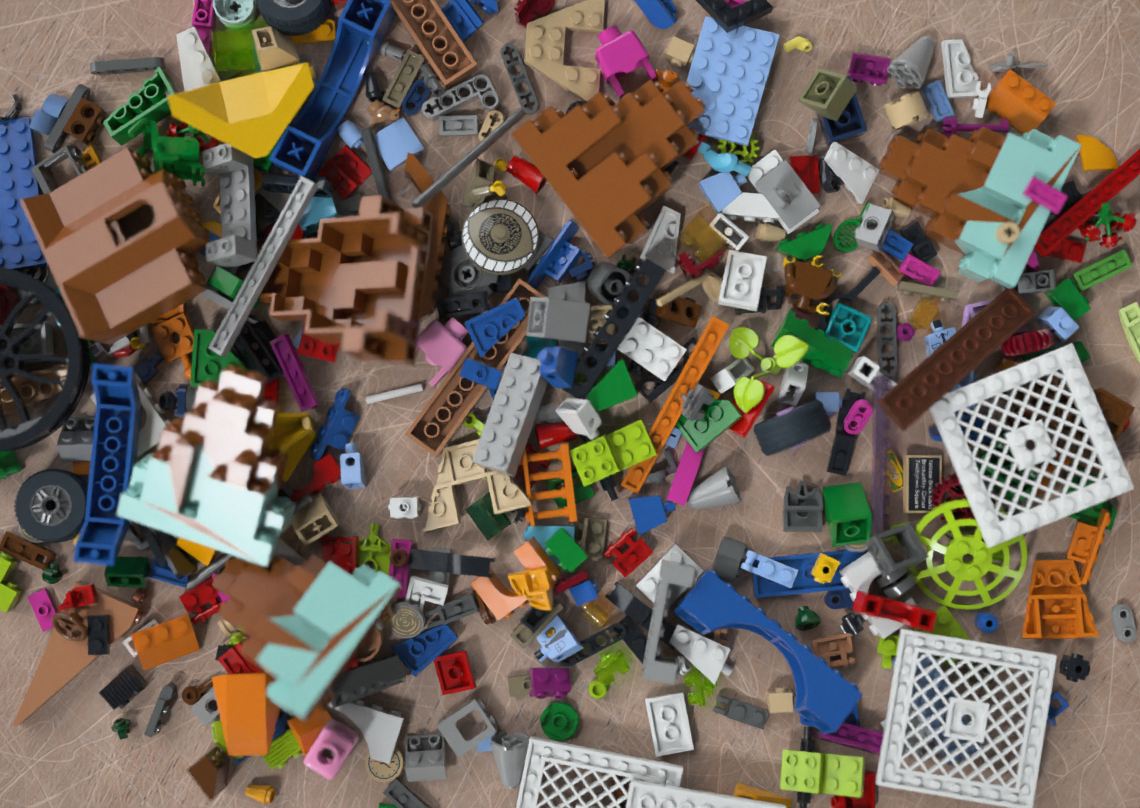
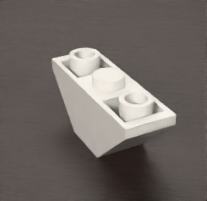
(751, 207)

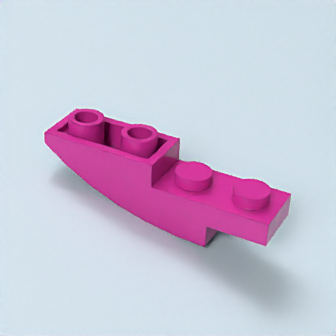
(204, 20)

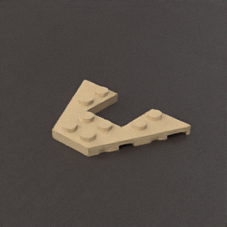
(546, 46)
(459, 469)

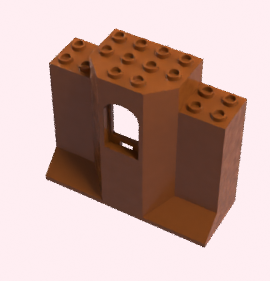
(113, 282)

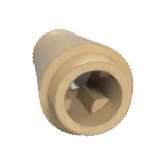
(898, 208)
(768, 232)

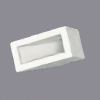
(731, 374)

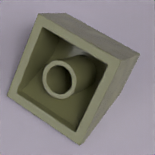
(828, 93)

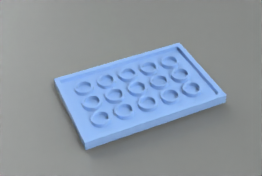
(730, 79)

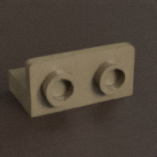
(593, 536)

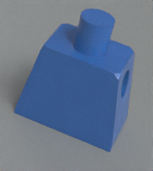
(558, 366)
(649, 512)

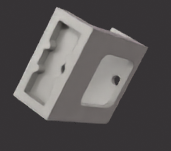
(453, 735)

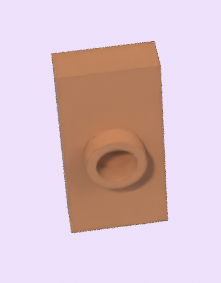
(886, 266)

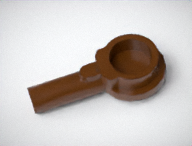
(485, 613)
(192, 694)

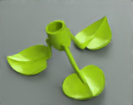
(742, 342)

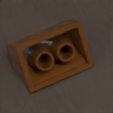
(211, 772)

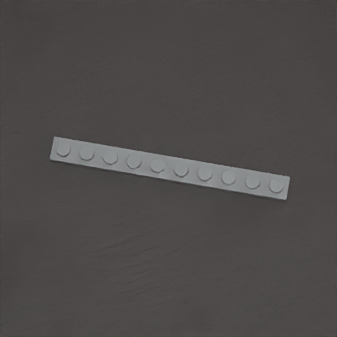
(263, 266)

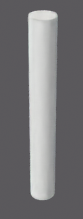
(394, 393)

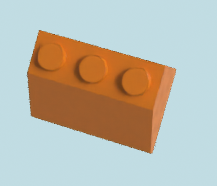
(1019, 102)
(165, 642)

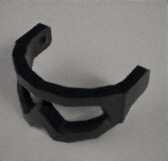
(17, 106)

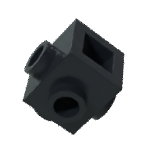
(1068, 665)

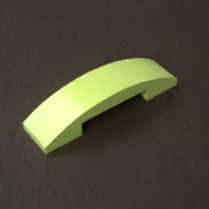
(1130, 322)

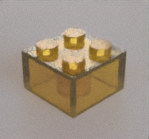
(701, 239)

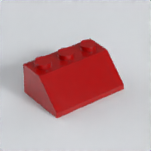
(745, 423)

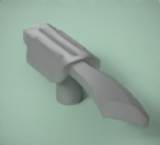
(1009, 64)

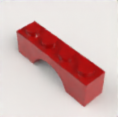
(326, 471)
(894, 610)

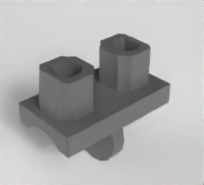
(694, 401)

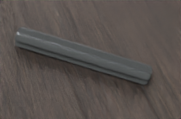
(375, 163)

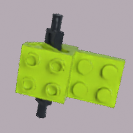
(612, 453)
(820, 772)

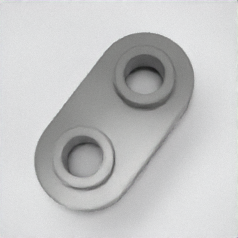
(1122, 624)

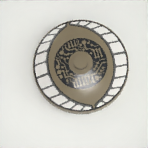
(500, 236)

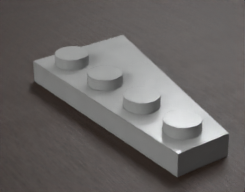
(570, 292)

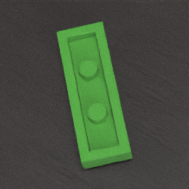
(1102, 270)

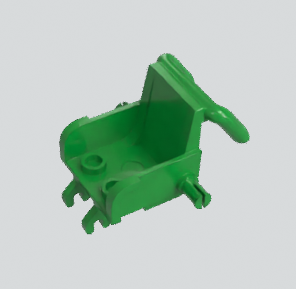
(170, 153)

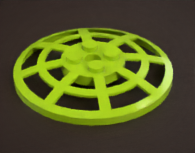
(957, 566)

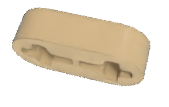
(488, 122)

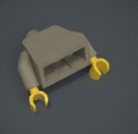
(480, 182)

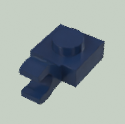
(147, 368)

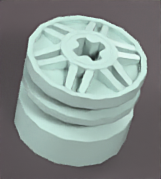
(234, 20)

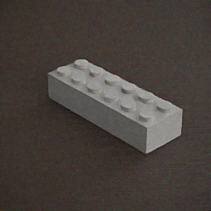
(511, 416)

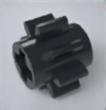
(852, 623)

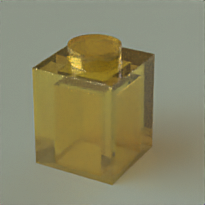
(922, 314)

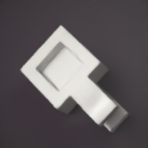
(980, 103)

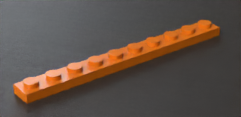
(672, 407)

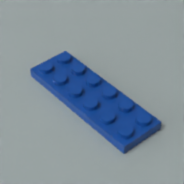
(804, 580)

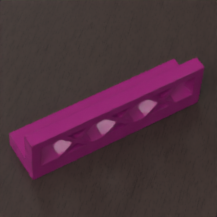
(295, 372)
(856, 738)

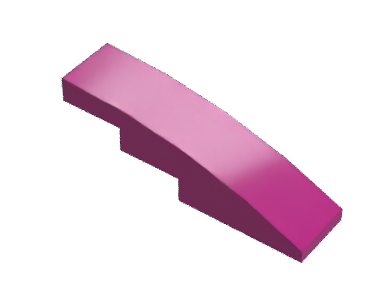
(685, 474)

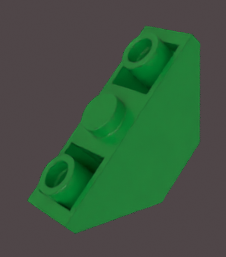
(807, 244)
(227, 282)

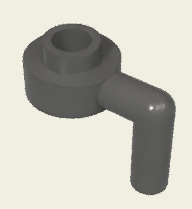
(658, 476)
(132, 536)

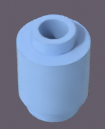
(351, 134)

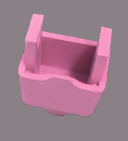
(443, 346)
(339, 739)

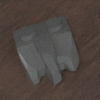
(802, 510)

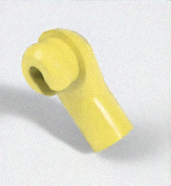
(799, 43)

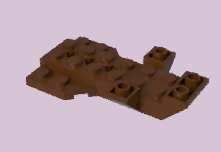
(1115, 412)

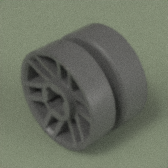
(896, 583)

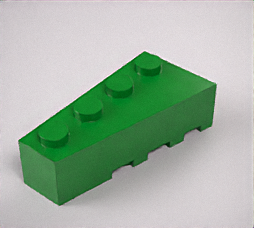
(148, 103)
(822, 352)

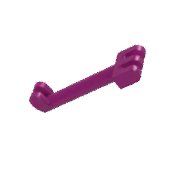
(951, 126)

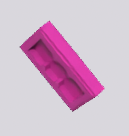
(1044, 195)
(919, 270)
(43, 608)

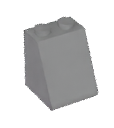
(558, 319)

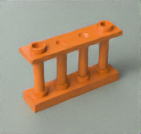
(563, 473)

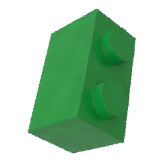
(1069, 299)
(566, 550)

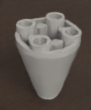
(912, 65)

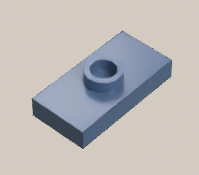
(937, 101)

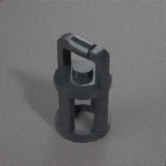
(764, 301)

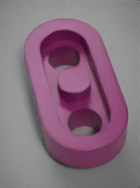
(858, 414)

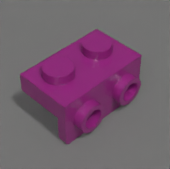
(868, 68)
(550, 682)

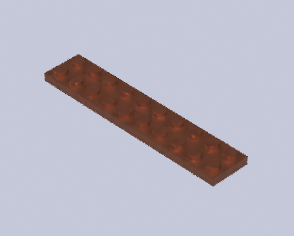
(956, 358)

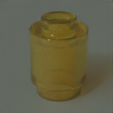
(595, 613)

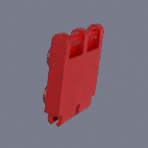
(340, 553)

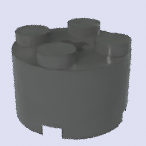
(607, 282)

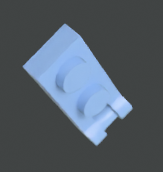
(770, 569)

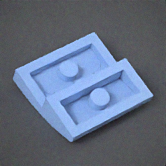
(396, 142)

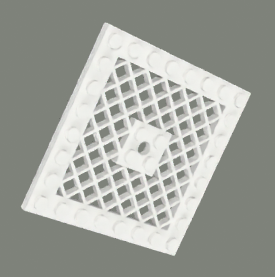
(1088, 411)
(1033, 722)
(594, 760)

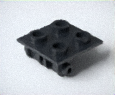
(265, 215)

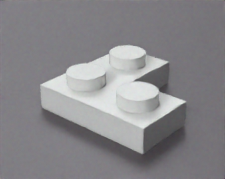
(425, 590)

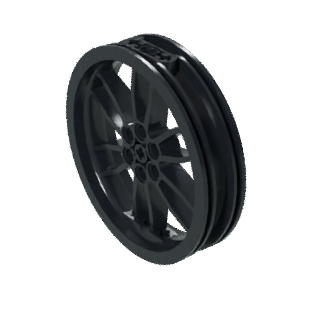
(78, 362)

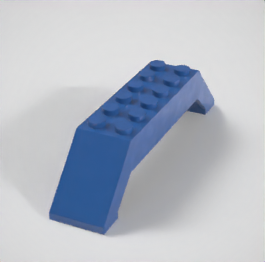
(111, 463)

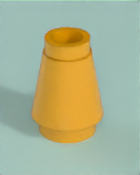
(261, 793)

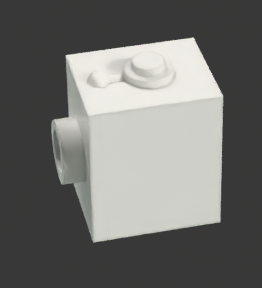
(412, 509)

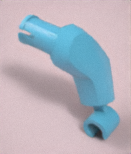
(723, 162)

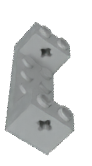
(237, 207)
(655, 667)

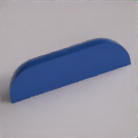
(659, 12)

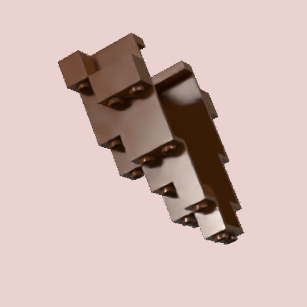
(613, 156)
(358, 281)

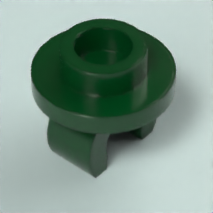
(627, 265)
(52, 575)
(122, 727)

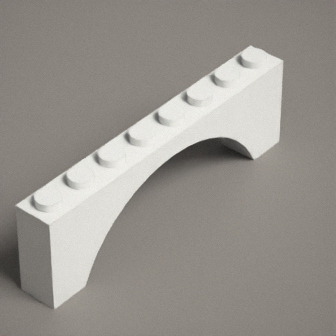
(377, 725)

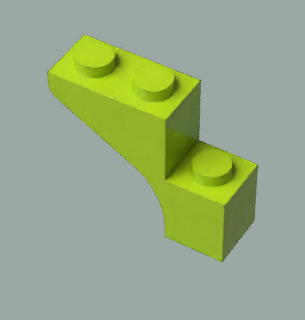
(8, 590)

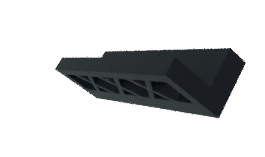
(665, 385)

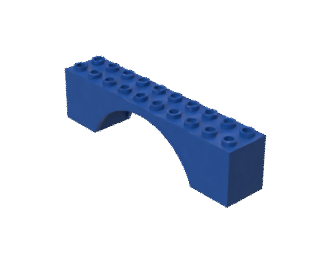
(315, 127)
(820, 691)

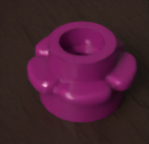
(900, 332)

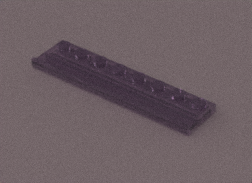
(880, 461)

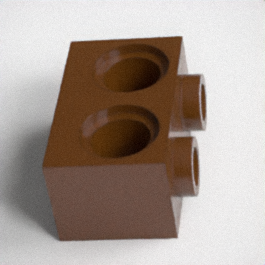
(80, 118)
(677, 312)

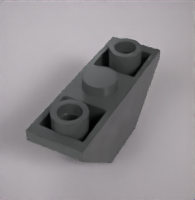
(1035, 282)

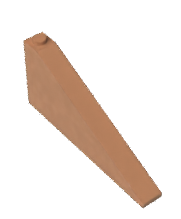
(67, 658)

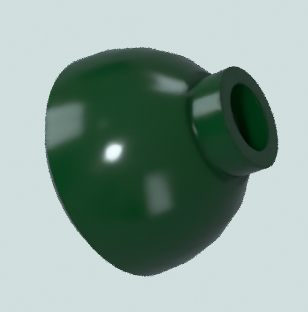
(806, 619)

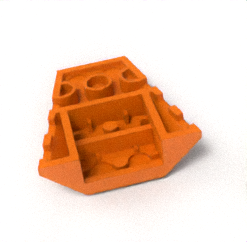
(1057, 603)
(246, 713)

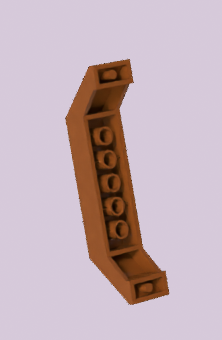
(441, 209)

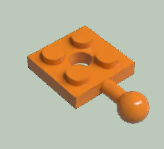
(170, 350)

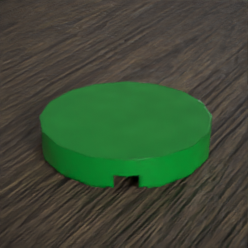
(559, 721)

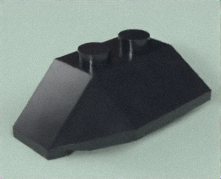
(255, 348)

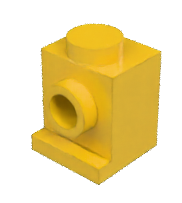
(824, 561)

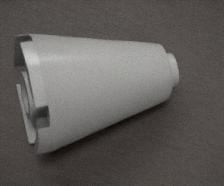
(715, 491)
(510, 756)

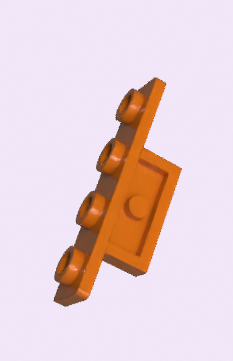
(1085, 543)

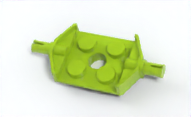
(375, 550)

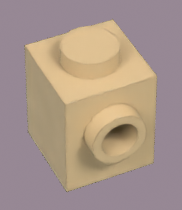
(680, 52)
(780, 700)

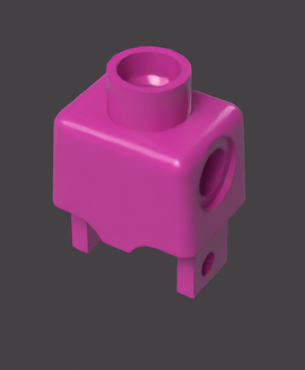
(621, 55)

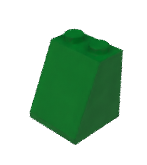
(612, 389)
(847, 514)

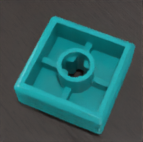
(858, 323)

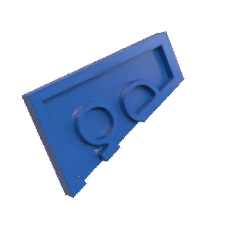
(494, 324)

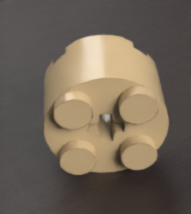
(906, 111)

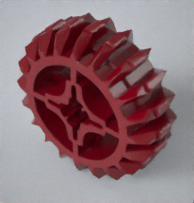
(1027, 343)
(948, 485)

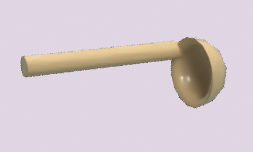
(711, 286)

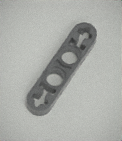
(126, 66)
(518, 79)
(57, 134)
(882, 339)

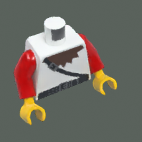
(122, 348)

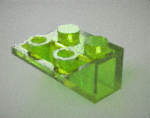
(232, 49)

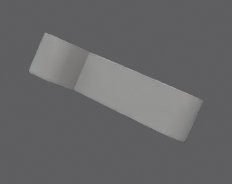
(458, 101)

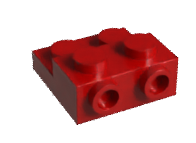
(866, 801)

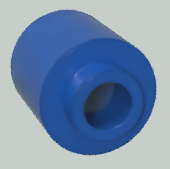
(980, 622)

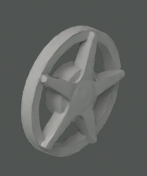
(811, 136)

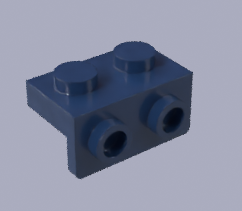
(581, 271)

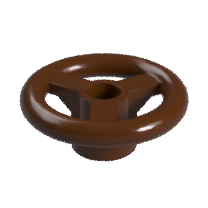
(70, 622)

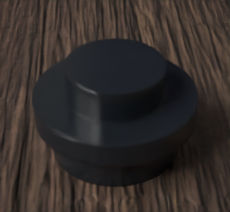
(167, 400)

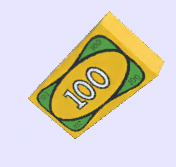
(895, 473)

